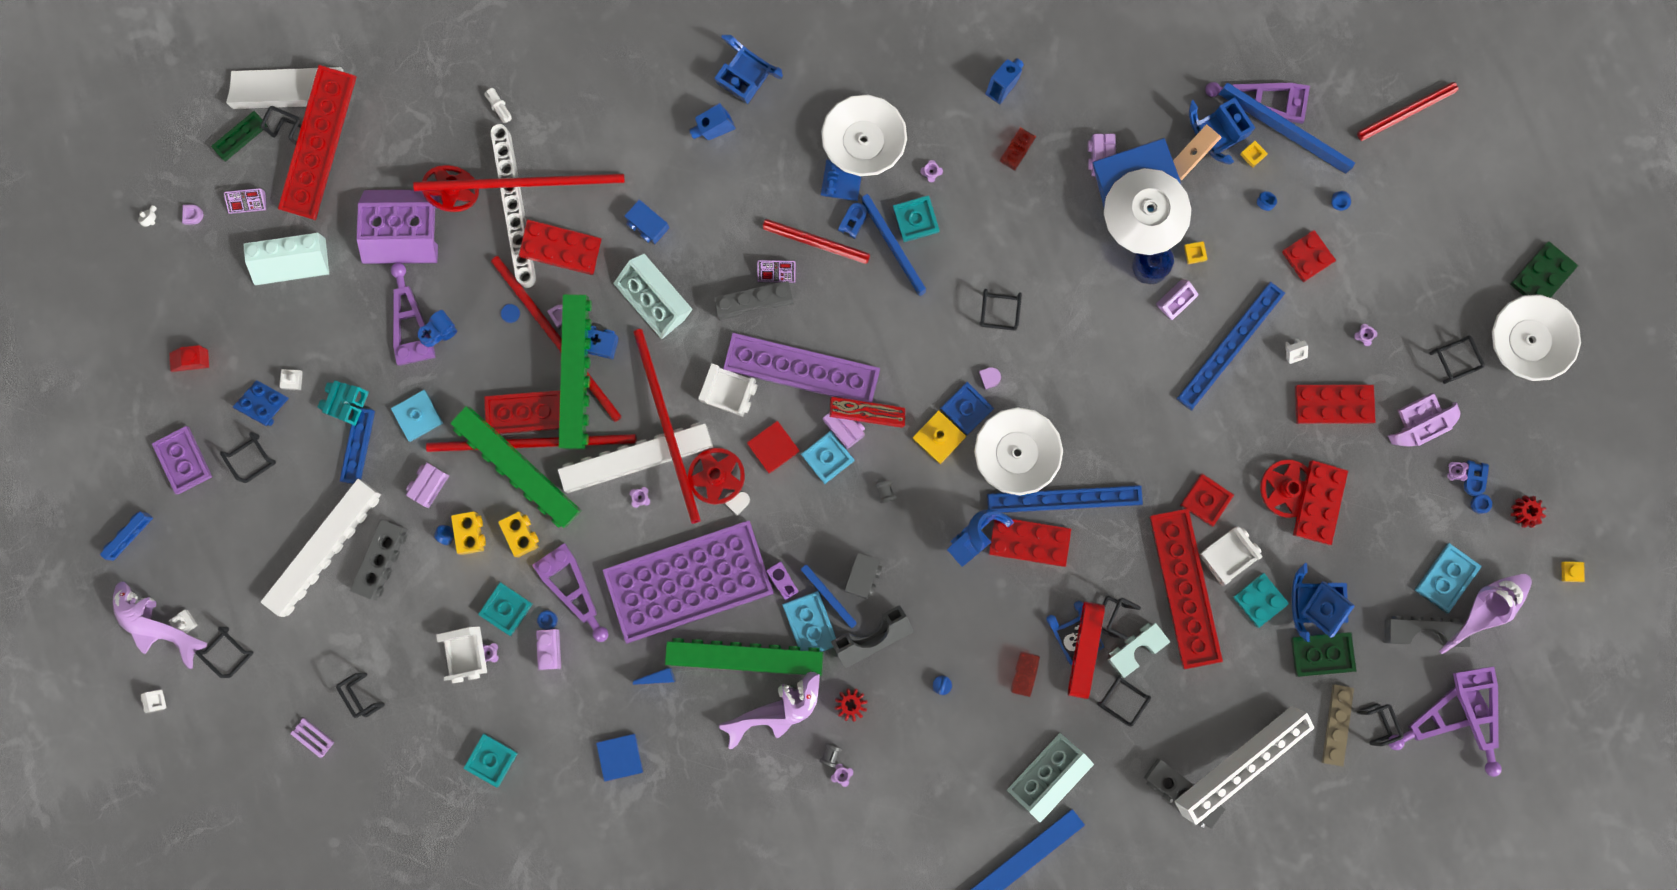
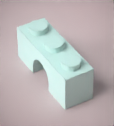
(1150, 637)

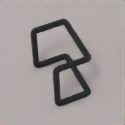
(295, 123)
(1018, 298)
(1452, 378)
(254, 437)
(223, 630)
(1111, 632)
(1147, 697)
(1378, 708)
(362, 711)

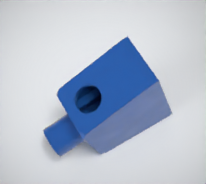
(1004, 80)
(712, 123)

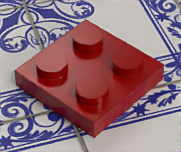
(1308, 256)

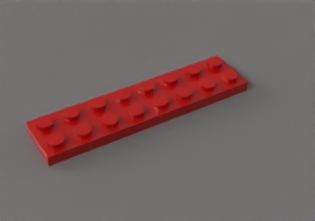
(317, 142)
(1186, 589)

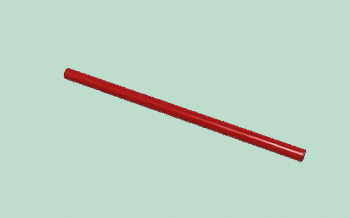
(518, 182)
(551, 332)
(667, 427)
(534, 442)

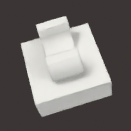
(1296, 351)
(291, 379)
(183, 621)
(153, 701)

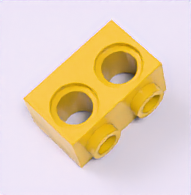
(462, 534)
(515, 536)

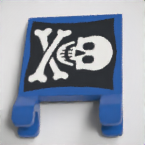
(1067, 633)

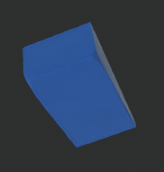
(662, 676)

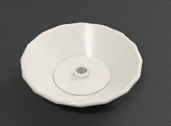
(864, 118)
(1136, 226)
(1553, 335)
(1021, 431)

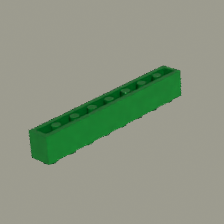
(574, 372)
(516, 467)
(744, 658)

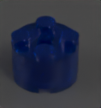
(1149, 273)

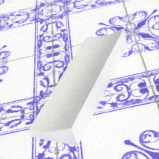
(271, 88)

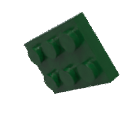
(1544, 272)
(1323, 655)

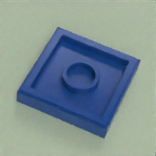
(966, 408)
(1327, 609)
(619, 757)

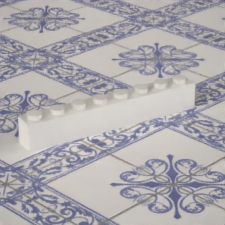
(633, 458)
(321, 548)
(1244, 764)

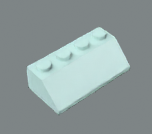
(287, 258)
(652, 295)
(1050, 777)

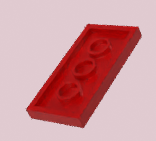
(560, 247)
(1335, 404)
(523, 412)
(1320, 503)
(1031, 542)

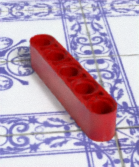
(1086, 650)

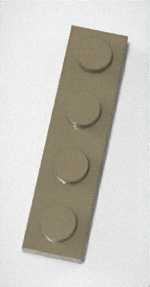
(1338, 725)

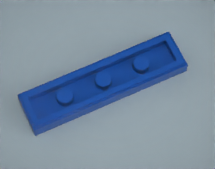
(357, 447)
(829, 596)

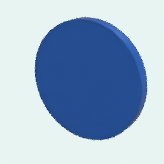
(510, 313)

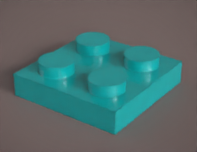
(916, 218)
(1260, 600)
(505, 609)
(490, 760)

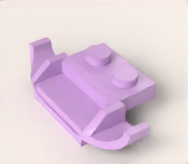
(1424, 421)

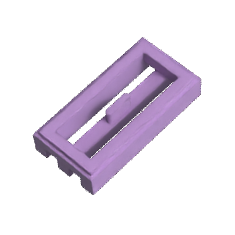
(299, 728)

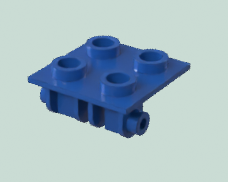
(840, 183)
(261, 403)

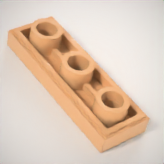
(1202, 144)

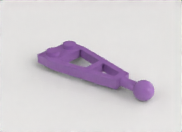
(1296, 99)
(412, 351)
(554, 563)
(1476, 680)
(1477, 703)

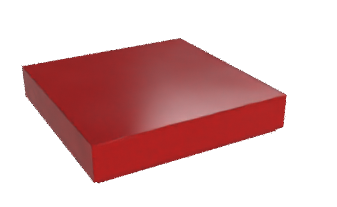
(773, 447)
(1207, 500)

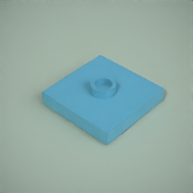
(417, 415)
(827, 457)

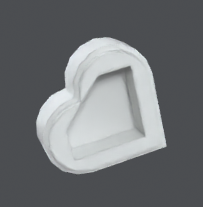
(739, 503)

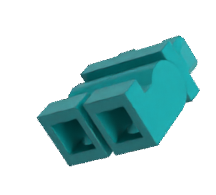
(340, 400)

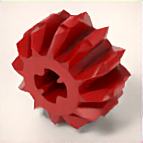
(1532, 518)
(845, 708)

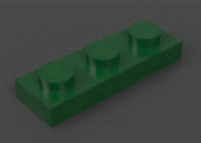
(238, 136)

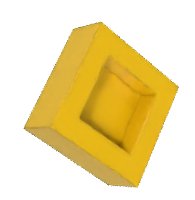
(1253, 154)
(1195, 252)
(1572, 571)

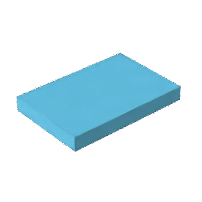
(1448, 578)
(810, 622)

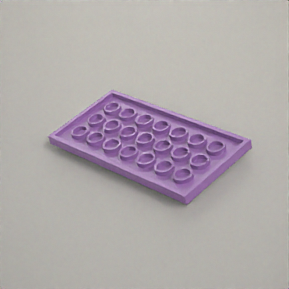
(688, 582)

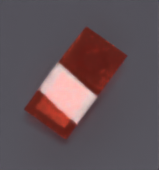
(1017, 149)
(1025, 674)

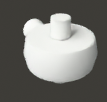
(147, 217)

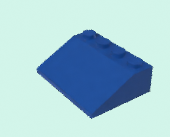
(1152, 155)

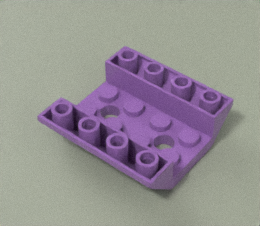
(395, 238)

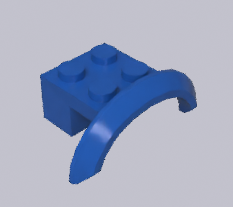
(744, 72)
(1229, 122)
(972, 539)
(1302, 594)

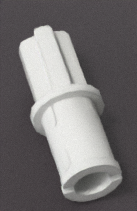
(498, 105)

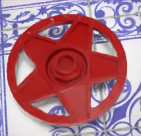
(450, 197)
(716, 476)
(1286, 486)

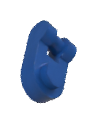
(856, 213)
(1476, 484)

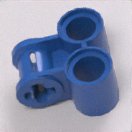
(438, 328)

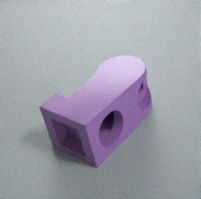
(782, 580)

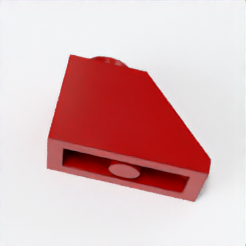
(189, 358)

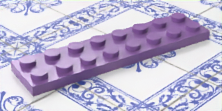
(801, 368)

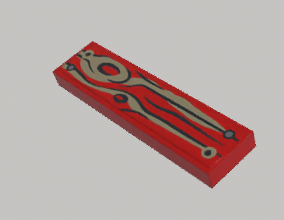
(867, 412)

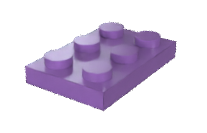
(182, 460)

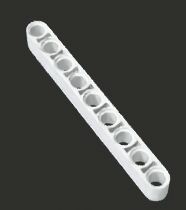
(510, 197)

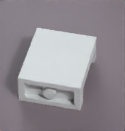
(727, 390)
(1230, 555)
(464, 654)

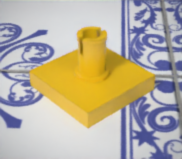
(939, 437)

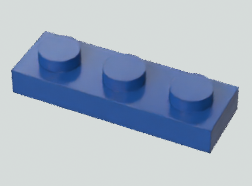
(126, 535)

